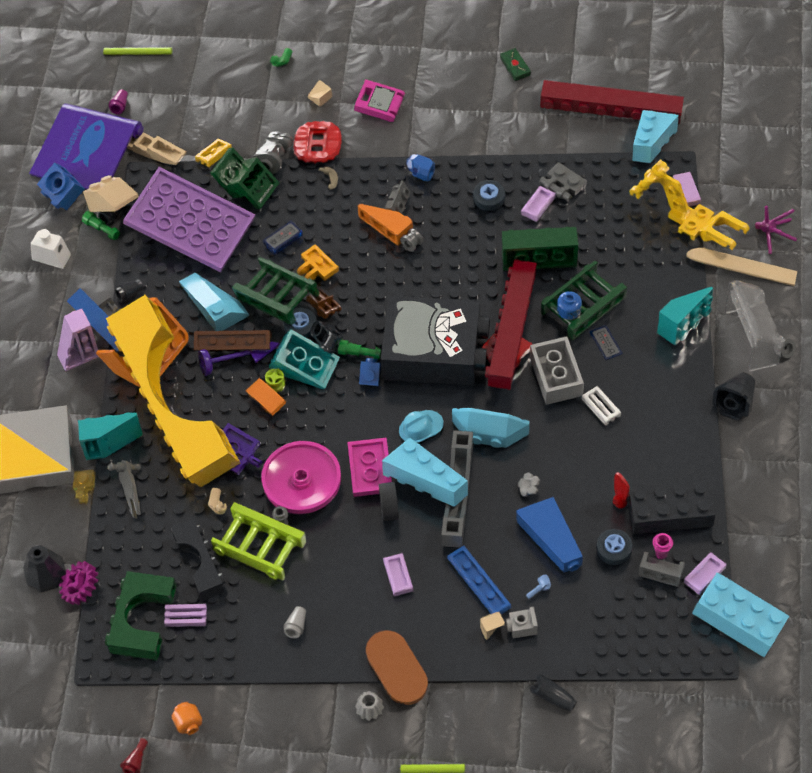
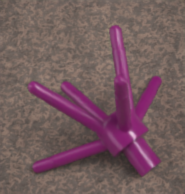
(769, 226)

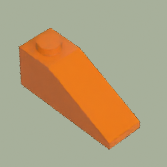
(387, 222)

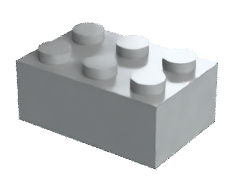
(556, 370)

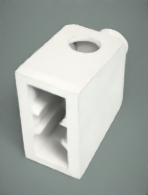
(49, 249)

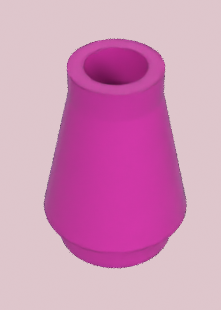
(662, 545)

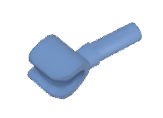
(544, 584)

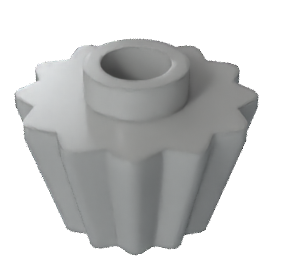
(369, 711)

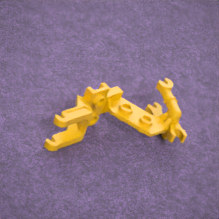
(692, 221)

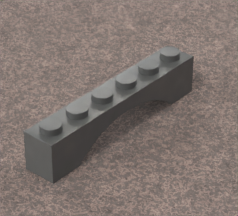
(455, 516)

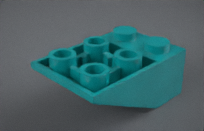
(684, 314)
(108, 434)

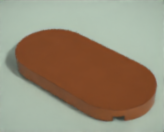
(397, 667)

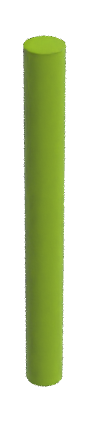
(137, 51)

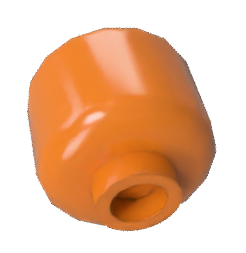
(187, 718)

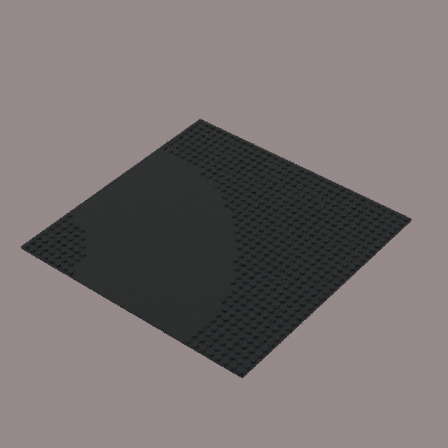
(591, 620)

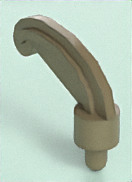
(333, 176)

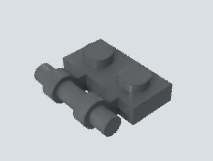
(566, 179)

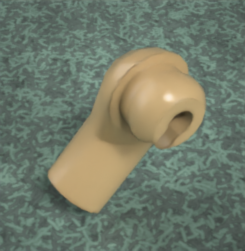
(214, 502)

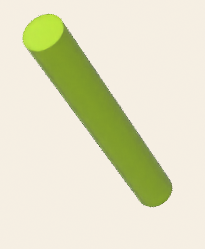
(433, 768)

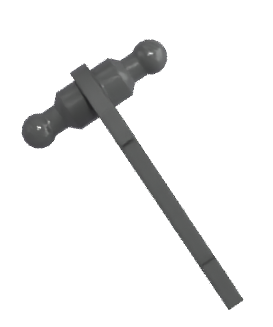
(127, 480)

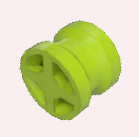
(274, 375)

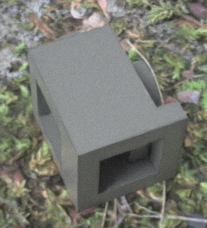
(520, 628)

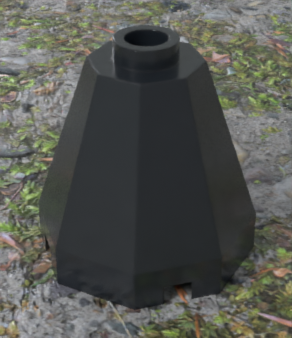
(735, 396)
(43, 568)

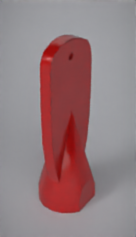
(621, 490)

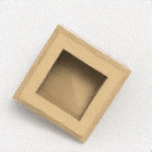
(320, 93)
(490, 623)

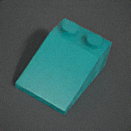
(304, 360)

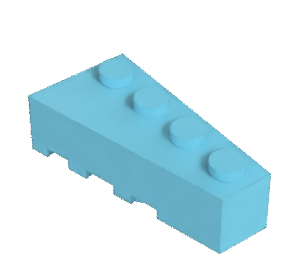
(425, 472)

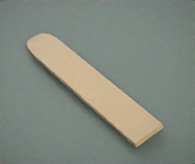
(743, 265)

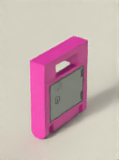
(382, 101)

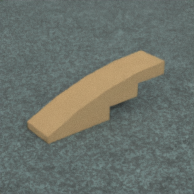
(156, 149)

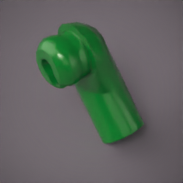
(284, 59)

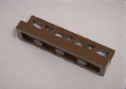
(232, 340)

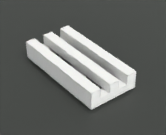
(610, 417)

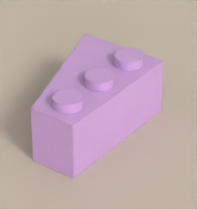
(76, 341)

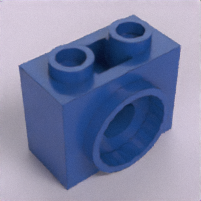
(60, 186)

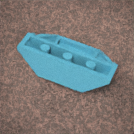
(490, 427)

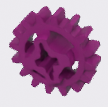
(78, 583)

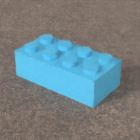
(740, 614)

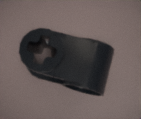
(326, 336)

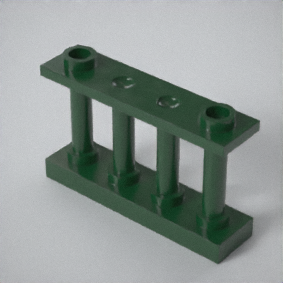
(272, 306)
(588, 315)

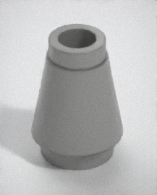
(295, 623)

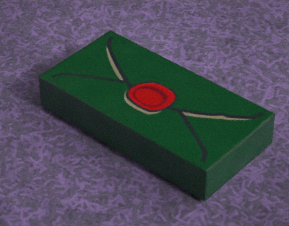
(515, 64)

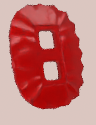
(304, 141)

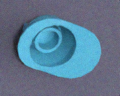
(421, 425)

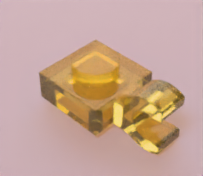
(83, 482)

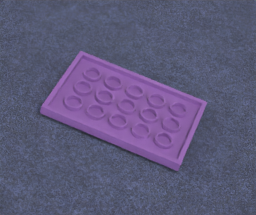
(189, 219)

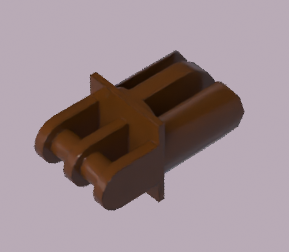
(323, 304)

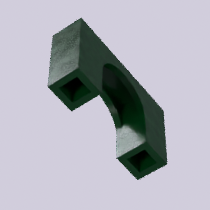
(138, 589)

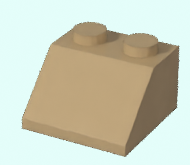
(109, 194)

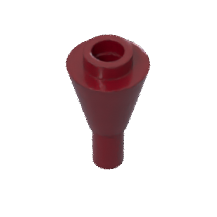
(133, 762)

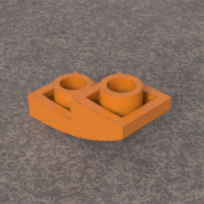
(266, 396)

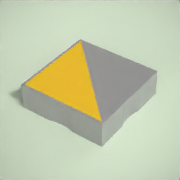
(35, 449)

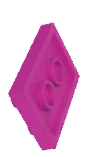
(366, 465)

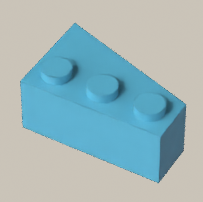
(652, 134)

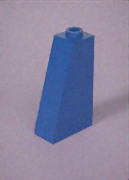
(551, 533)

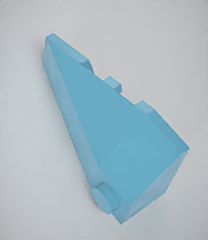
(215, 304)

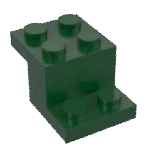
(244, 178)

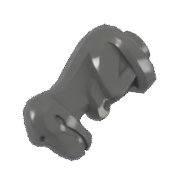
(273, 149)

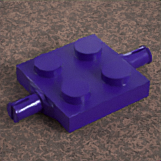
(244, 447)

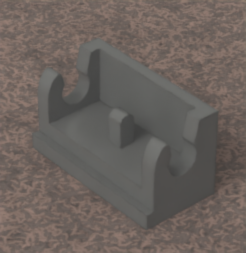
(661, 570)

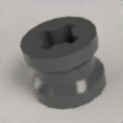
(411, 239)

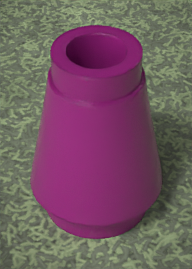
(118, 102)

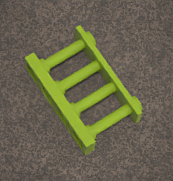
(259, 523)

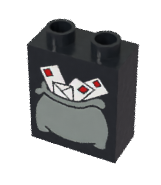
(433, 340)

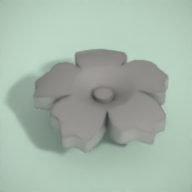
(528, 484)

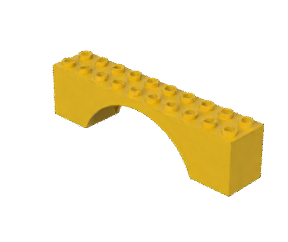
(144, 339)

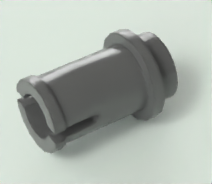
(280, 514)

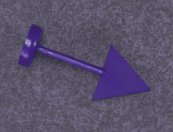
(206, 361)

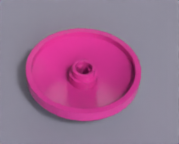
(301, 477)

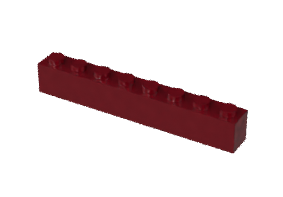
(607, 100)
(512, 324)

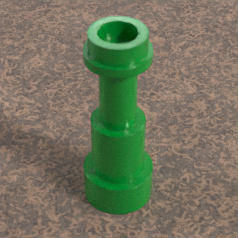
(91, 219)
(357, 350)

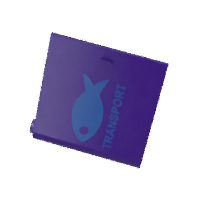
(86, 144)

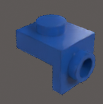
(370, 372)

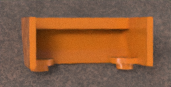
(180, 339)

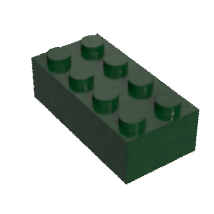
(542, 246)

